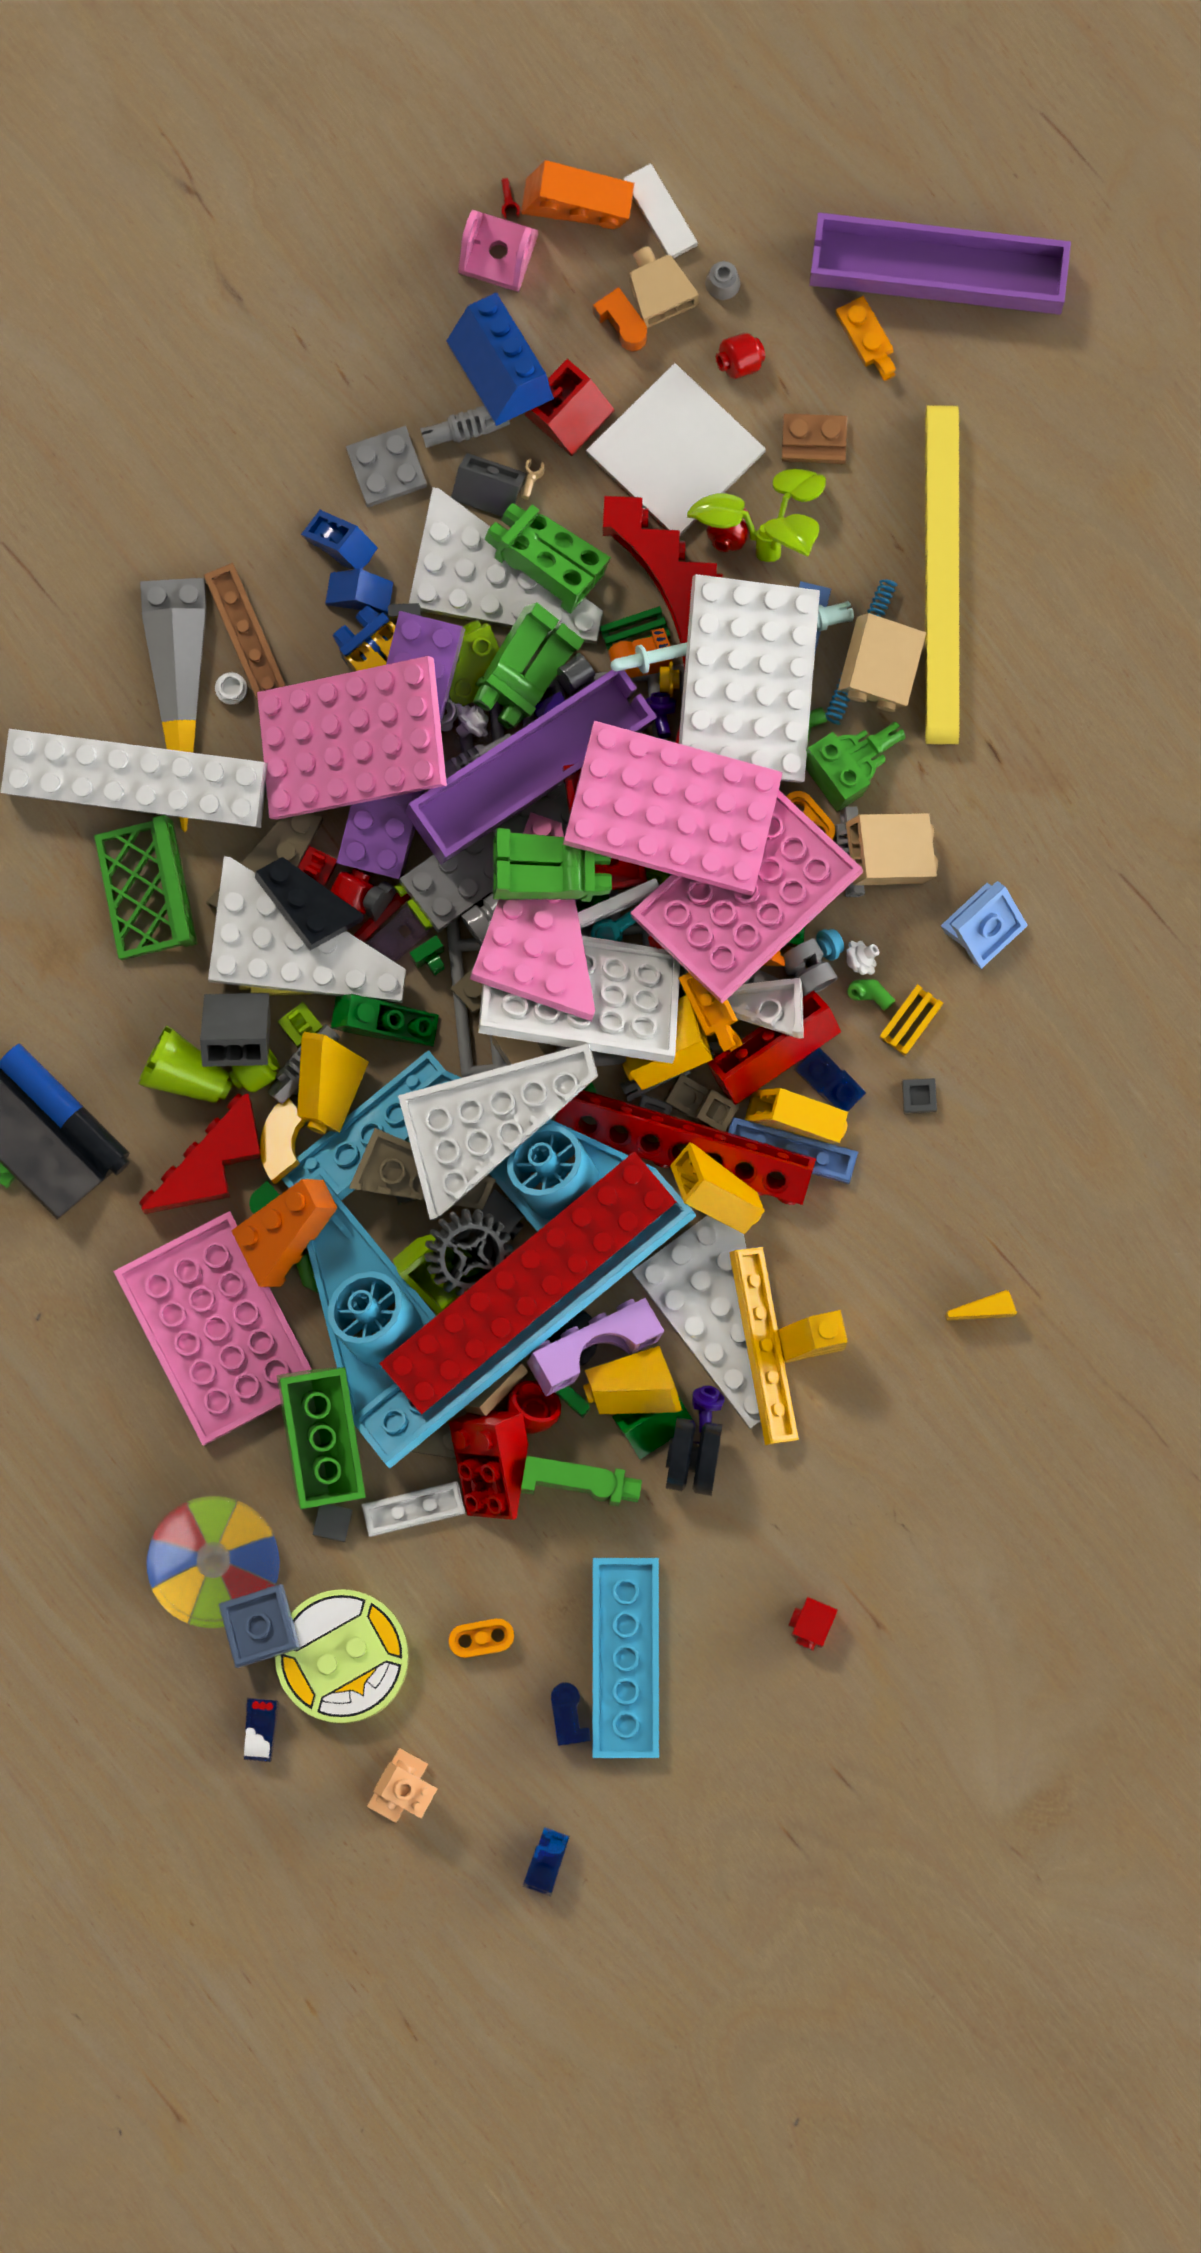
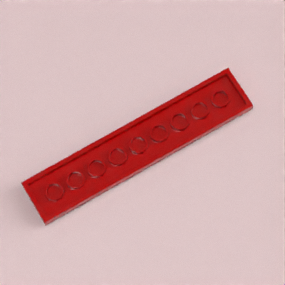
(527, 1282)

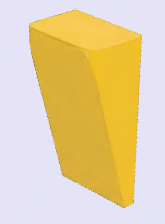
(993, 1306)

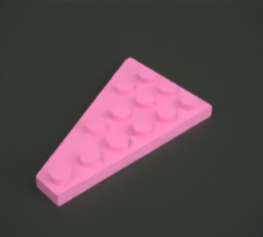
(537, 947)

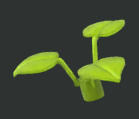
(794, 531)

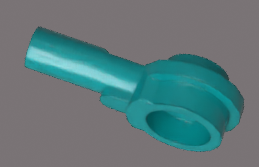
(612, 929)

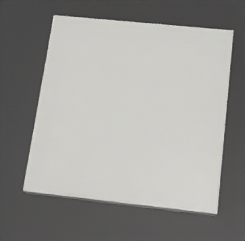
(675, 449)

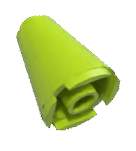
(178, 1069)

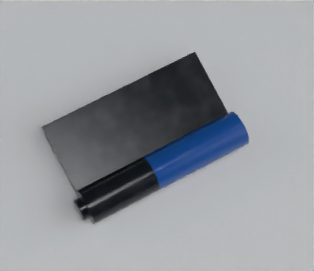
(51, 1136)

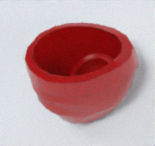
(537, 1409)

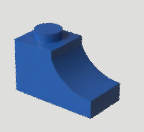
(340, 540)

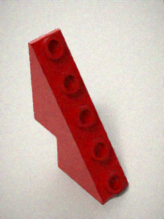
(202, 1172)

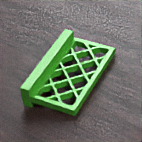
(172, 881)

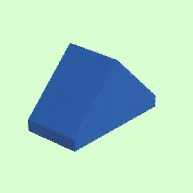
(359, 589)

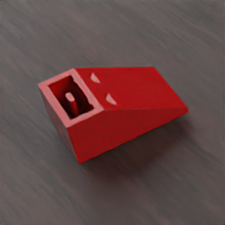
(490, 1462)

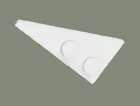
(771, 1005)

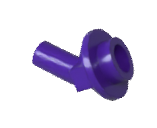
(662, 705)
(707, 1400)

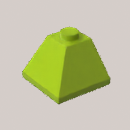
(413, 1270)

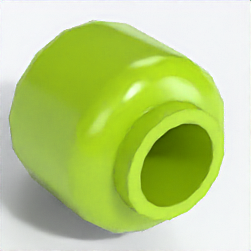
(255, 1076)

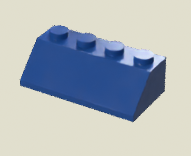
(498, 360)

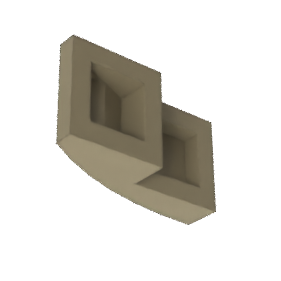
(701, 1103)

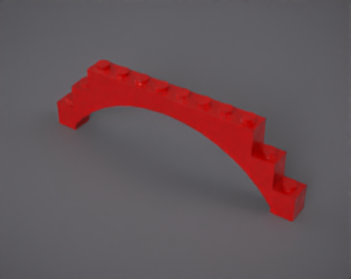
(658, 555)

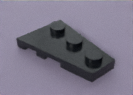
(306, 904)

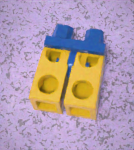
(368, 646)

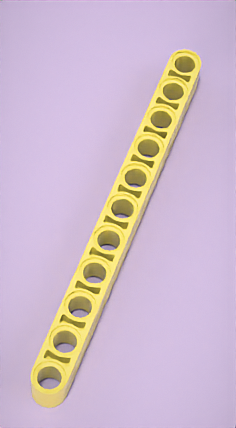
(942, 574)

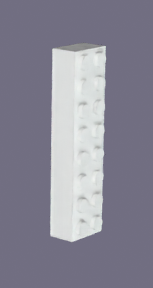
(134, 778)

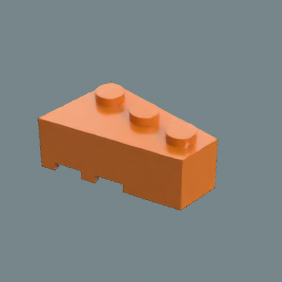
(577, 196)
(282, 1230)

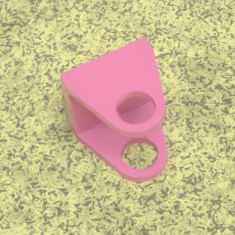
(483, 233)

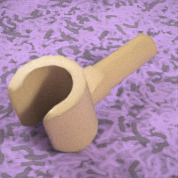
(532, 476)

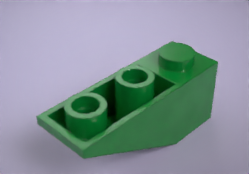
(383, 1020)

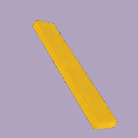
(763, 1346)

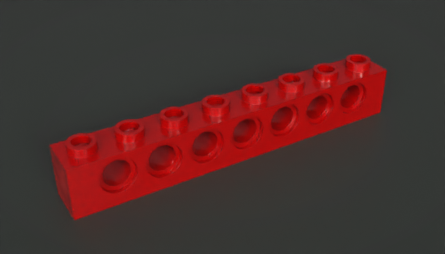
(673, 1131)

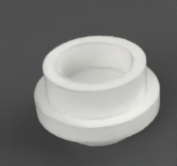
(231, 688)

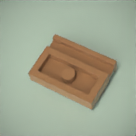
(814, 438)

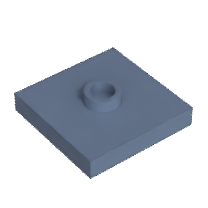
(259, 1626)

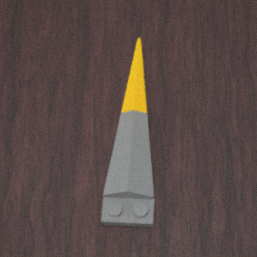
(174, 633)

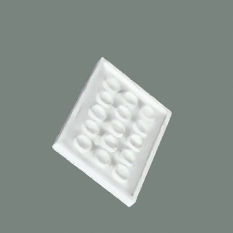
(750, 672)
(633, 1002)

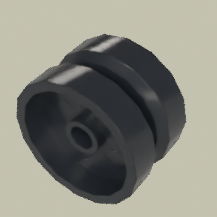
(693, 1456)

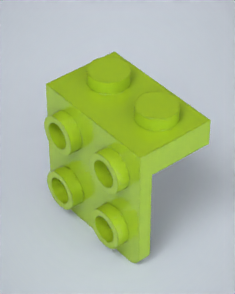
(474, 658)

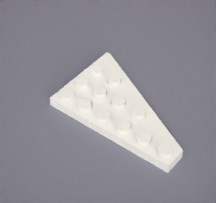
(465, 581)
(262, 949)
(477, 1121)
(698, 1296)

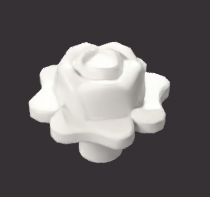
(472, 721)
(861, 957)

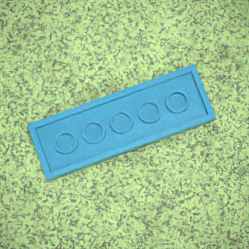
(625, 1657)

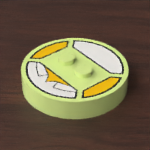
(347, 1659)

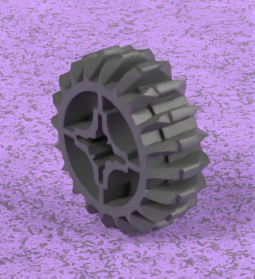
(474, 1240)

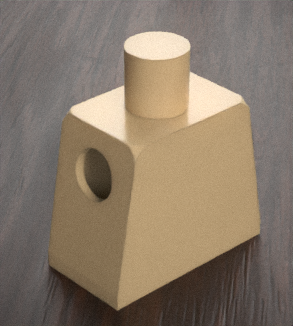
(660, 287)

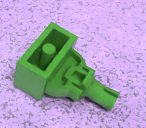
(846, 765)

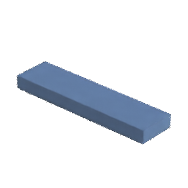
(831, 1160)

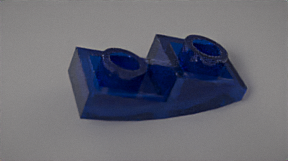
(829, 1080)

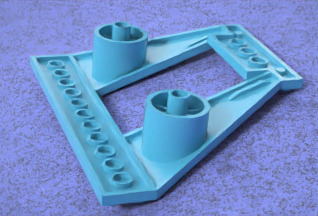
(356, 1272)

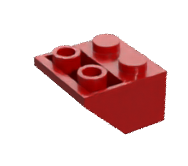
(574, 411)

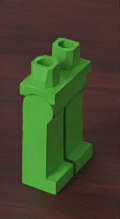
(548, 554)
(526, 664)
(545, 868)
(591, 1480)

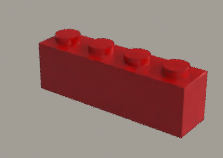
(770, 1053)

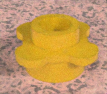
(669, 679)

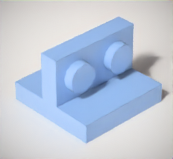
(985, 923)

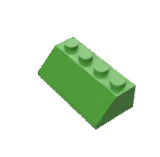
(321, 1437)

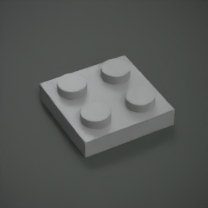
(386, 466)

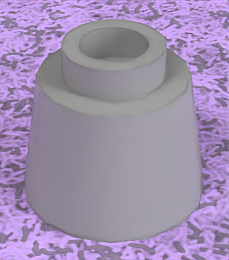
(723, 281)

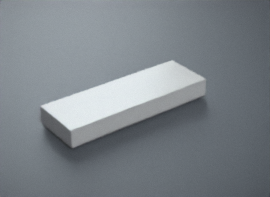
(661, 212)
(617, 903)
(413, 1509)

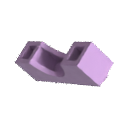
(629, 1328)

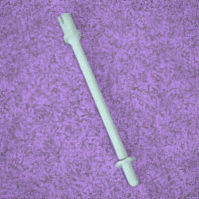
(642, 659)

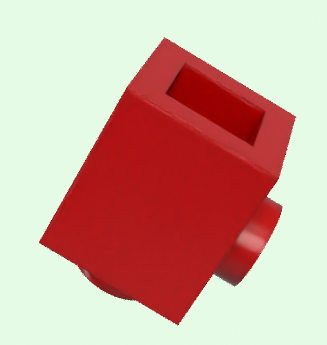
(812, 1623)

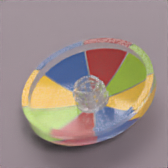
(210, 1555)

